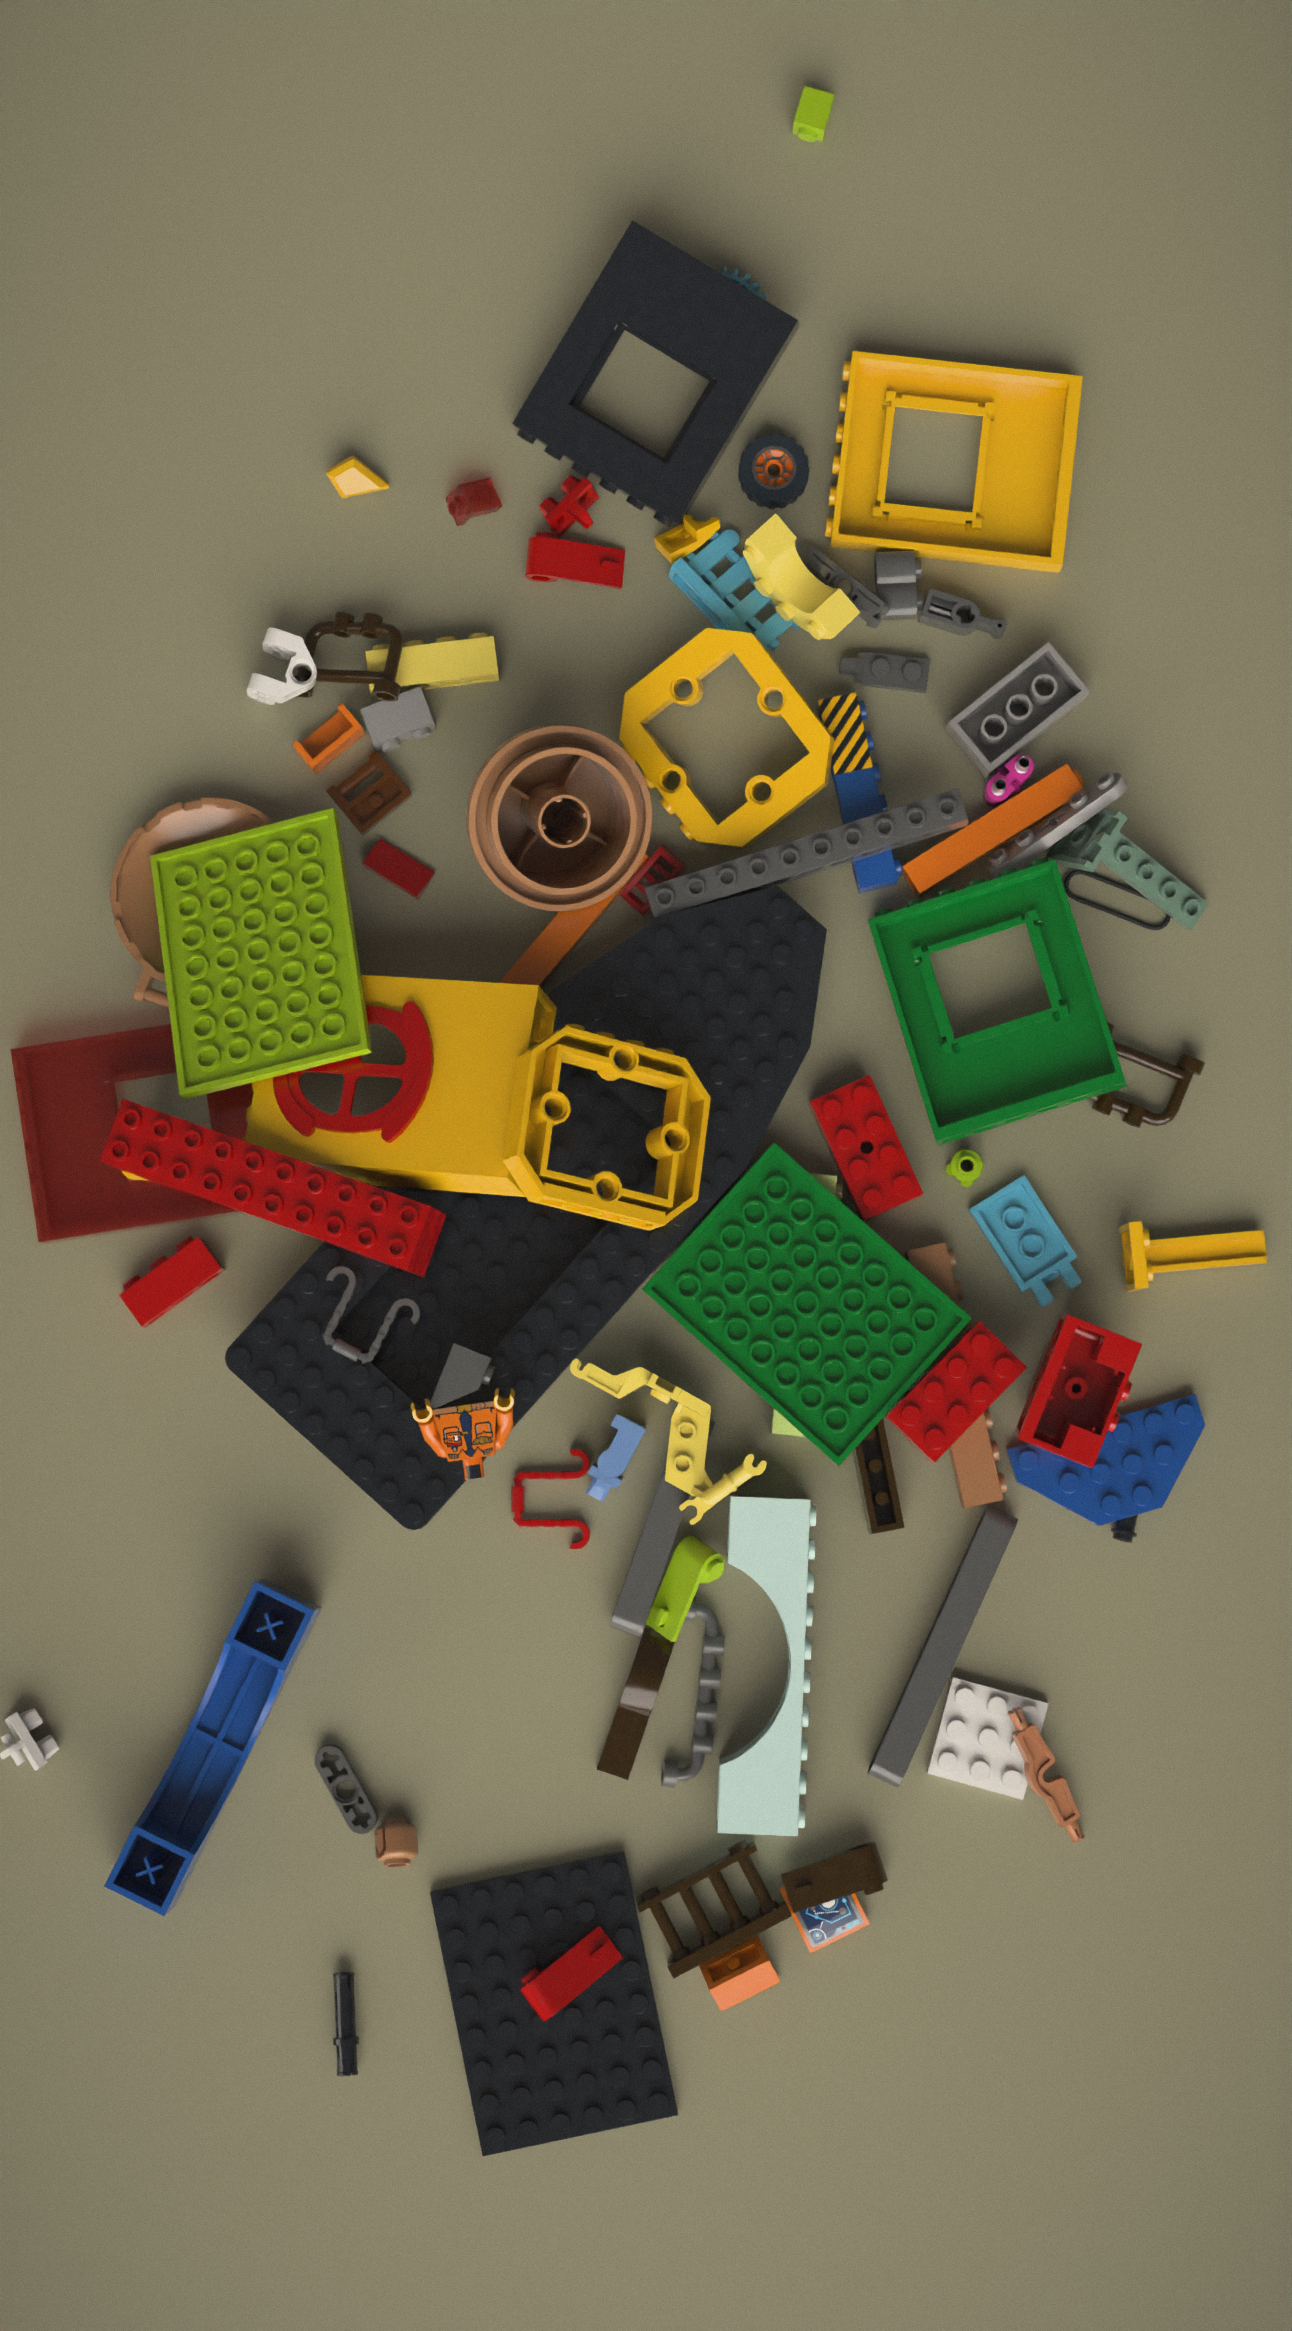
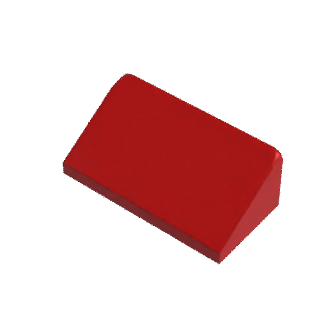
(398, 869)

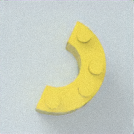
(792, 586)

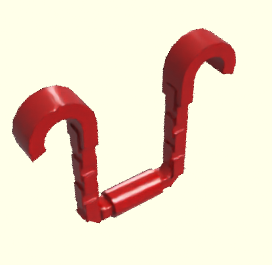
(518, 1492)

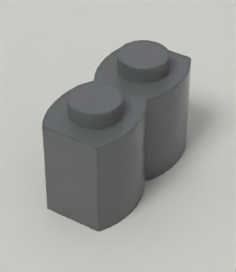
(896, 583)

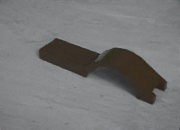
(635, 1705)

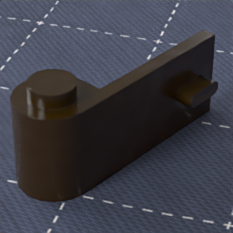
(836, 1877)

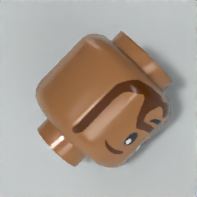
(396, 1842)

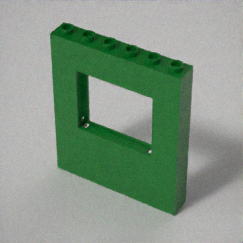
(1013, 1066)

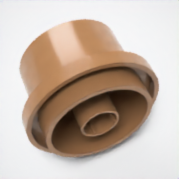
(588, 841)

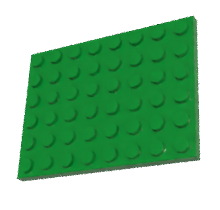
(806, 1304)

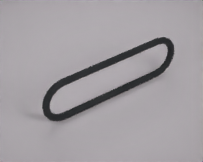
(1107, 910)

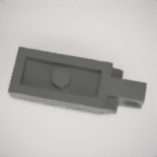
(887, 671)

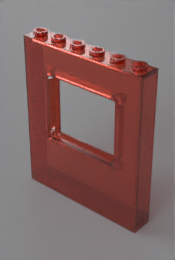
(66, 1120)

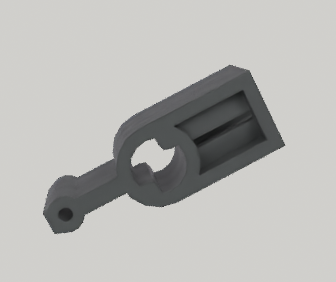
(942, 611)

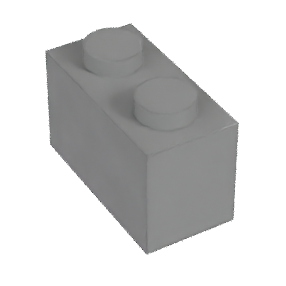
(398, 720)

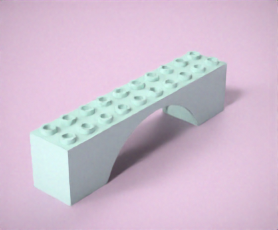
(764, 1778)

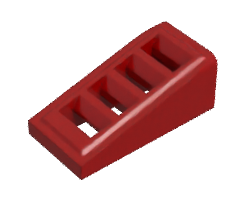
(670, 858)

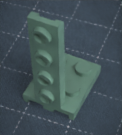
(1102, 842)

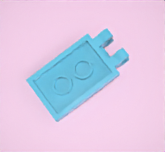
(1026, 1239)

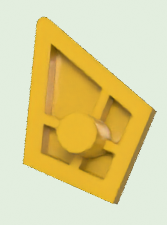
(355, 478)

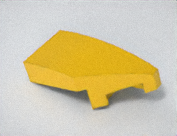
(685, 538)

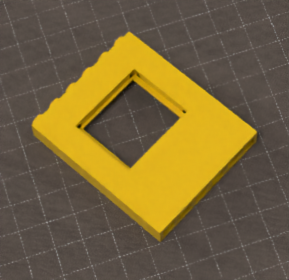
(1020, 468)

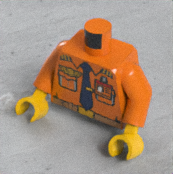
(467, 1431)

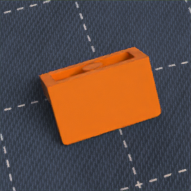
(739, 1973)

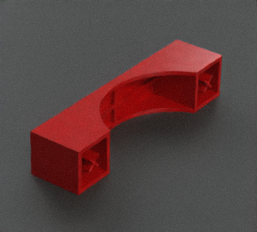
(273, 1187)

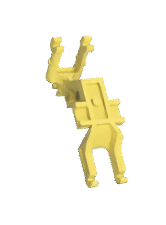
(687, 1435)

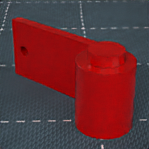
(573, 561)
(570, 1974)

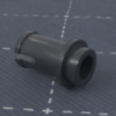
(1125, 1529)

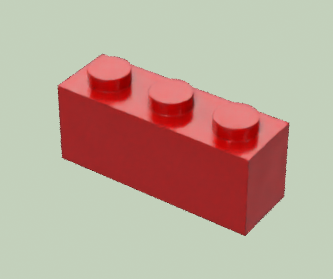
(171, 1281)

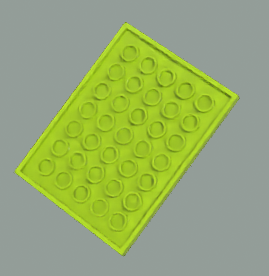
(260, 954)

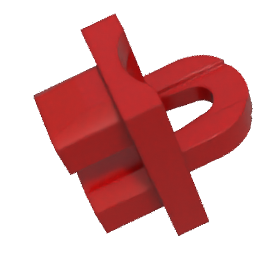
(578, 500)

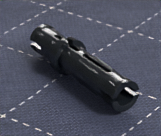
(346, 2038)

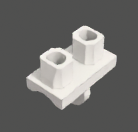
(20, 1727)

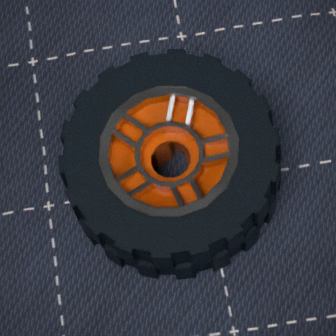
(787, 459)

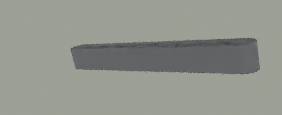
(942, 1646)

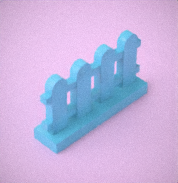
(711, 598)

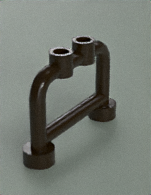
(371, 627)
(1135, 1114)

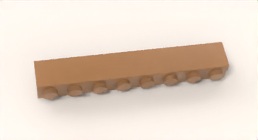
(973, 1452)

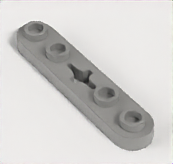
(1079, 809)

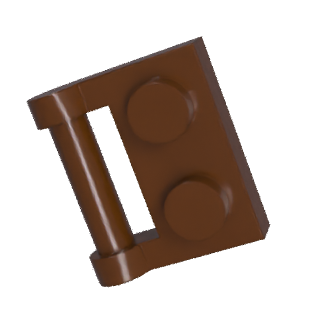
(375, 801)

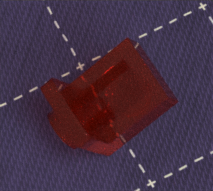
(473, 500)

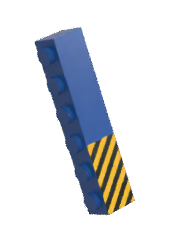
(856, 783)

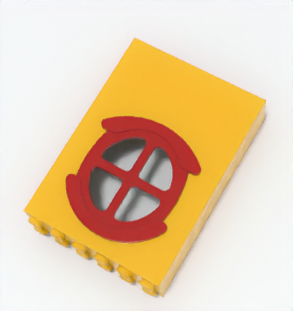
(453, 1098)

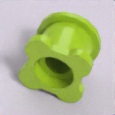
(954, 1167)

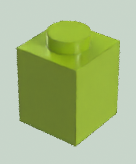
(813, 114)

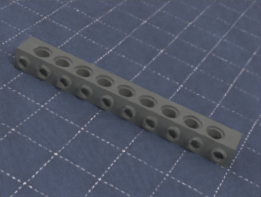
(811, 854)

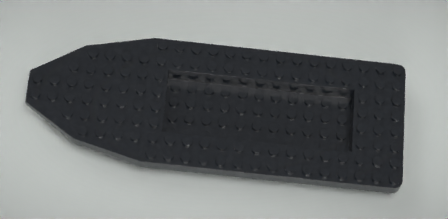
(530, 1280)

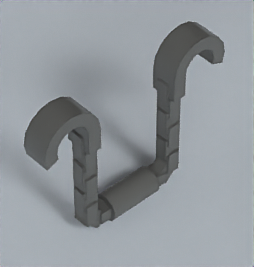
(346, 1348)

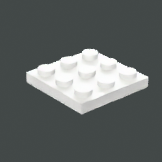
(977, 1739)

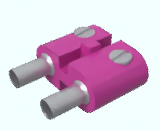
(1008, 780)

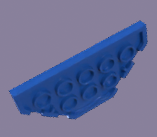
(1131, 1471)

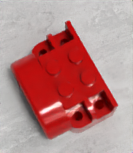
(1077, 1420)

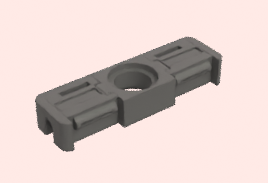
(829, 572)

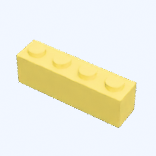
(440, 663)

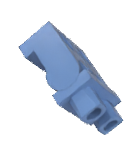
(616, 1458)

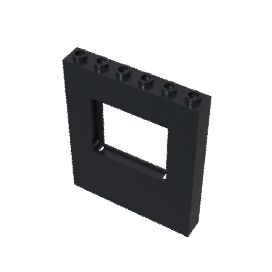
(693, 320)

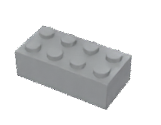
(1017, 710)

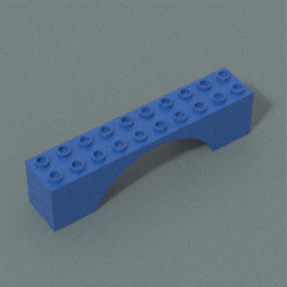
(214, 1748)

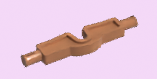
(1037, 1761)

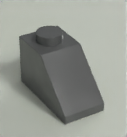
(462, 1375)

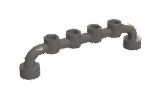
(705, 1708)

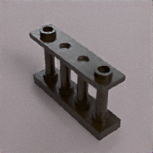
(712, 1942)

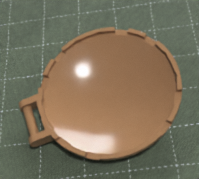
(132, 877)

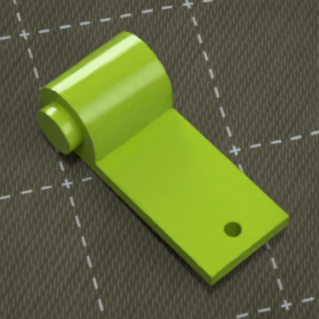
(690, 1565)

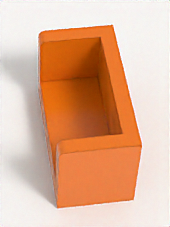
(329, 740)

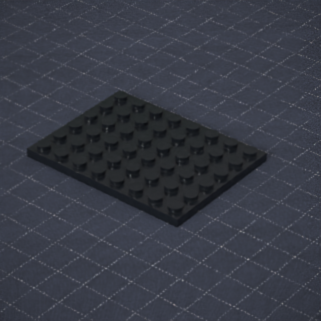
(592, 2061)

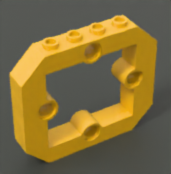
(660, 690)
(531, 1128)

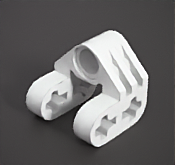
(287, 647)

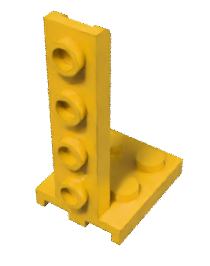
(1145, 1256)

